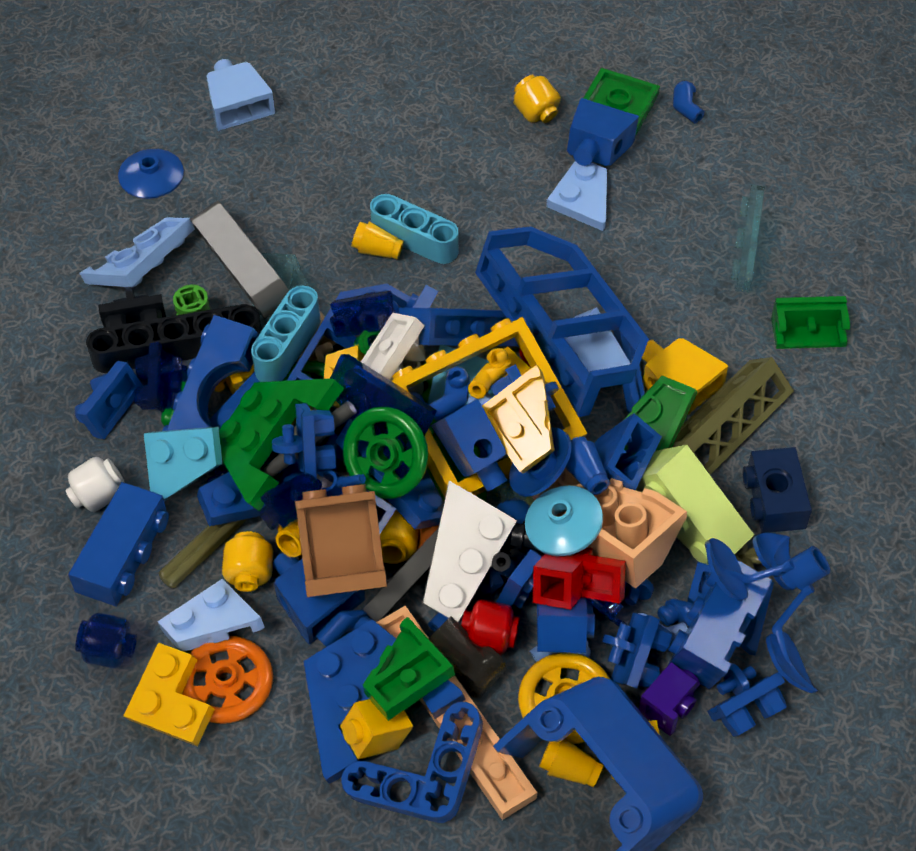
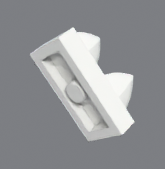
(394, 343)

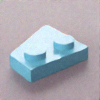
(180, 457)

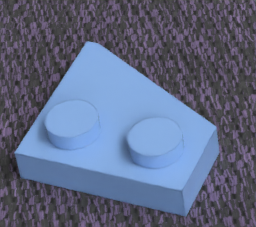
(209, 618)

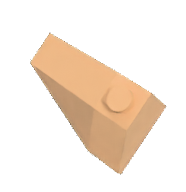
(634, 526)

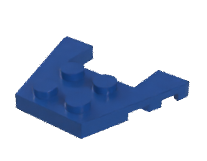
(336, 682)

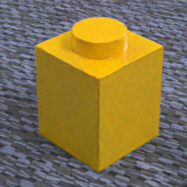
(371, 732)

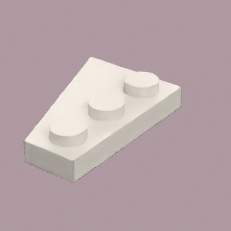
(464, 550)

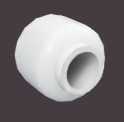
(93, 483)

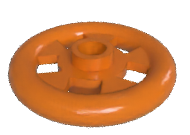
(259, 678)

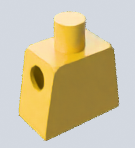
(686, 365)

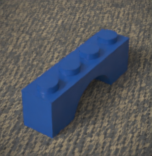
(222, 353)

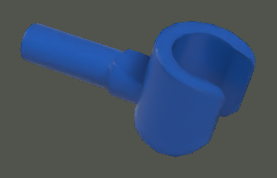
(341, 481)

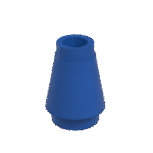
(587, 466)

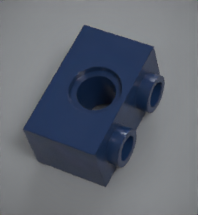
(781, 472)

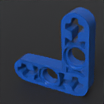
(423, 787)

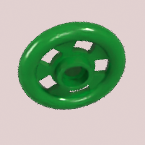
(415, 458)

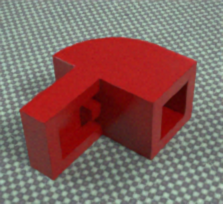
(565, 579)

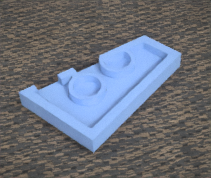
(131, 264)

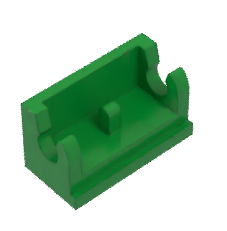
(810, 322)

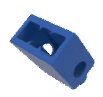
(600, 133)
(468, 428)
(630, 463)
(308, 613)

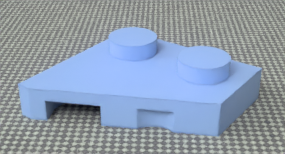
(582, 195)

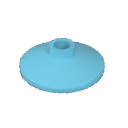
(569, 532)

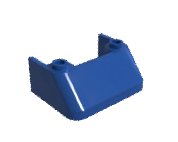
(656, 782)

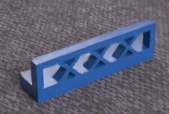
(451, 326)

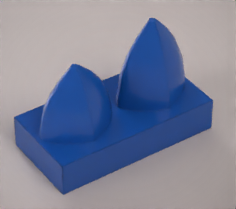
(109, 399)

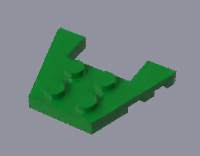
(258, 420)

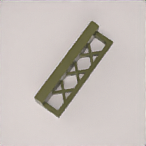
(730, 401)

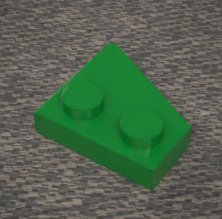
(406, 671)

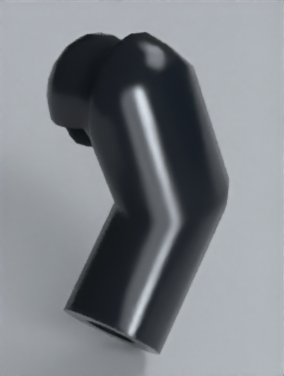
(508, 560)

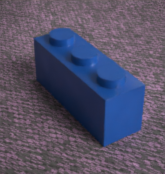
(119, 544)

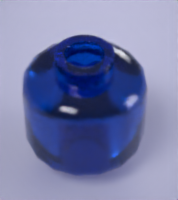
(105, 640)

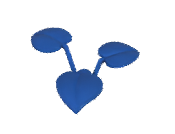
(790, 574)

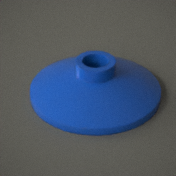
(150, 173)
(546, 471)

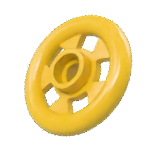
(550, 669)

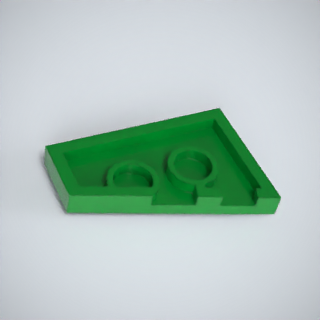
(665, 409)

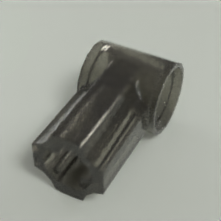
(473, 665)

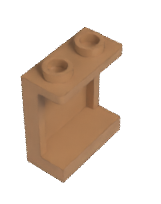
(340, 541)

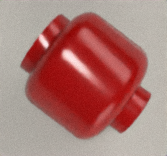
(491, 625)

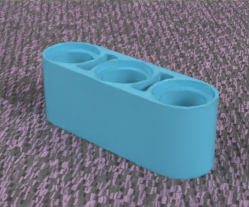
(420, 229)
(286, 334)

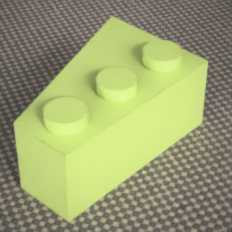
(685, 481)

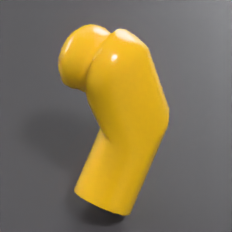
(489, 373)

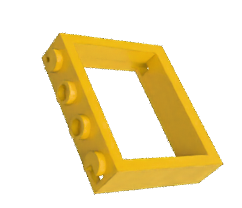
(469, 348)

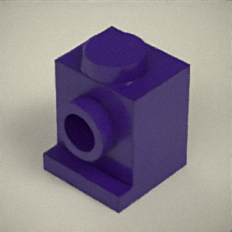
(669, 697)

